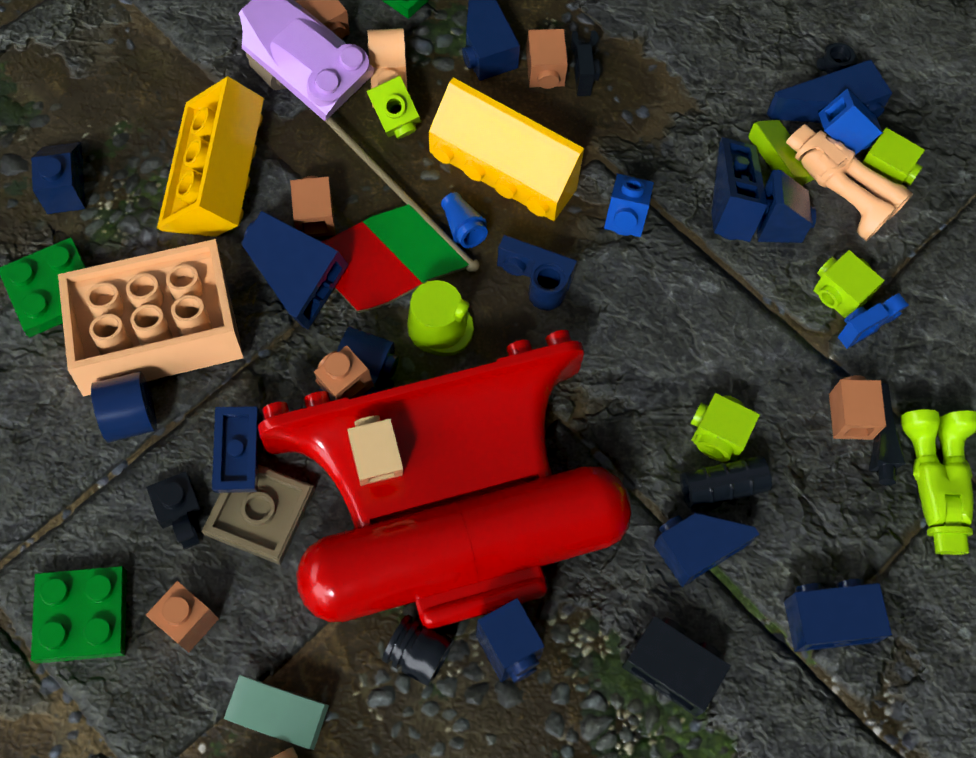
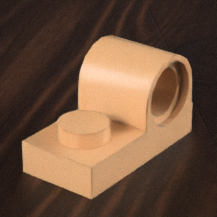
(387, 55)

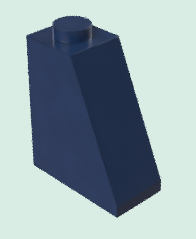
(294, 266)

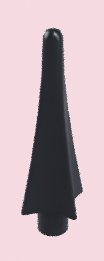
(887, 451)

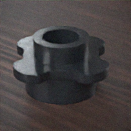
(837, 57)

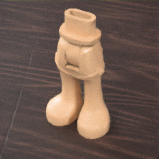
(830, 162)

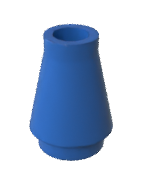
(464, 221)

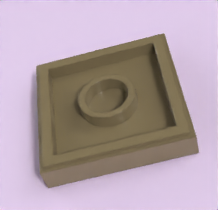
(261, 520)

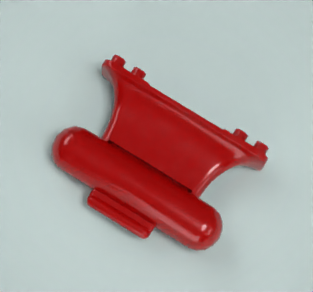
(473, 495)

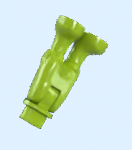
(945, 487)

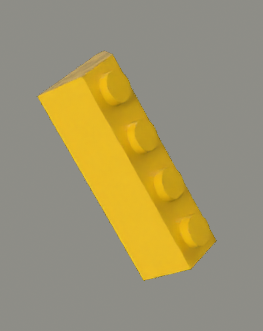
(505, 150)
(212, 161)

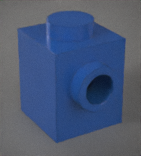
(629, 205)

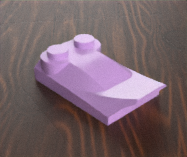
(303, 54)

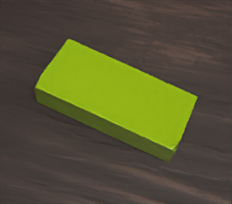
(771, 143)

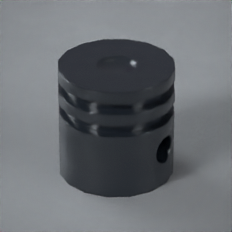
(417, 650)

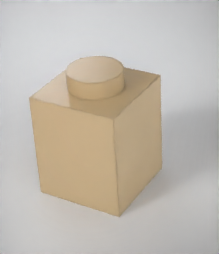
(375, 450)

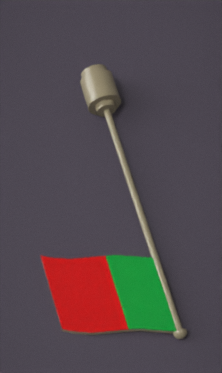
(389, 250)

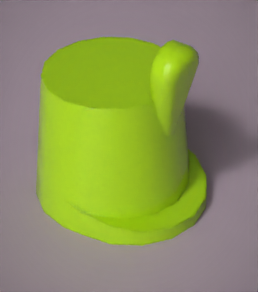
(439, 319)

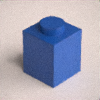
(850, 122)

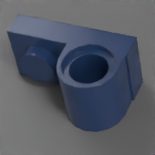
(541, 266)
(236, 449)

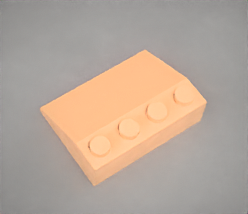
(148, 316)

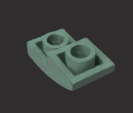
(276, 712)

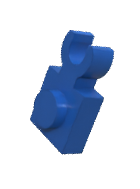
(865, 322)

